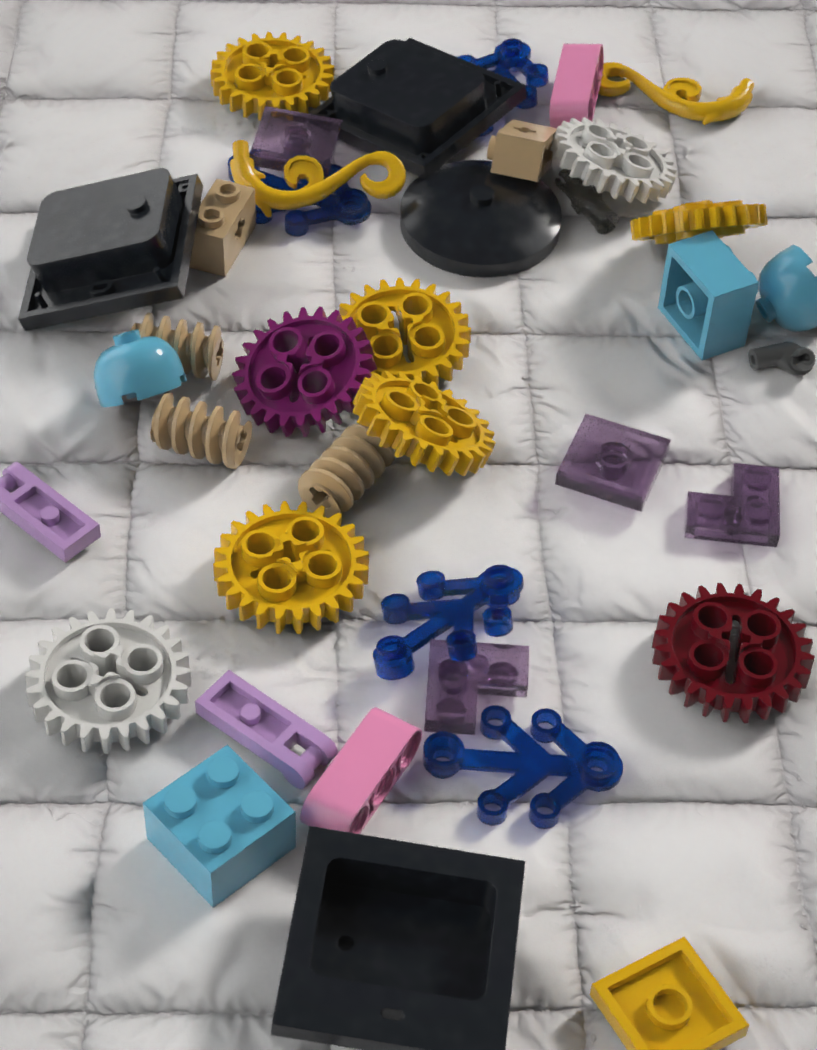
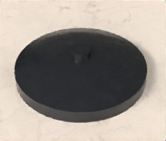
(479, 220)

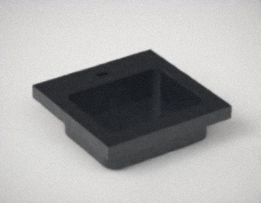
(418, 103)
(111, 247)
(399, 946)

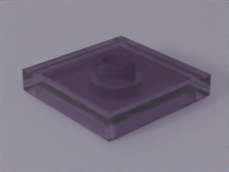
(291, 133)
(613, 462)

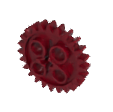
(769, 653)

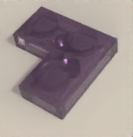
(744, 517)
(455, 685)

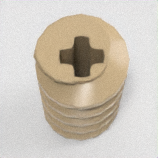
(194, 349)
(200, 433)
(344, 471)

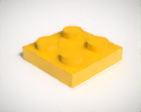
(669, 1003)

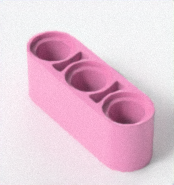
(576, 83)
(362, 773)

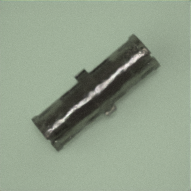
(588, 202)

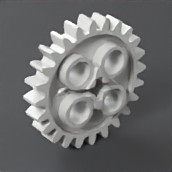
(613, 160)
(107, 667)

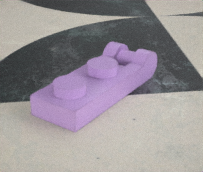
(45, 513)
(265, 728)

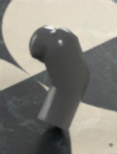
(783, 355)

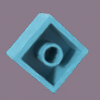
(707, 294)
(220, 825)

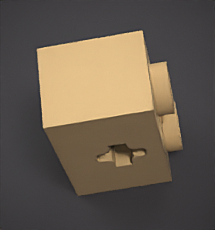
(521, 150)
(223, 226)

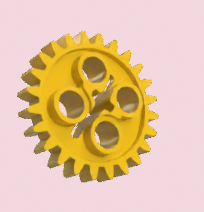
(271, 74)
(696, 218)
(428, 325)
(423, 423)
(291, 567)

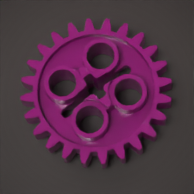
(303, 371)

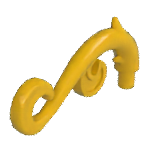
(674, 90)
(310, 169)

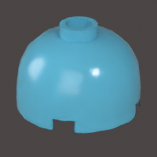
(789, 291)
(136, 369)

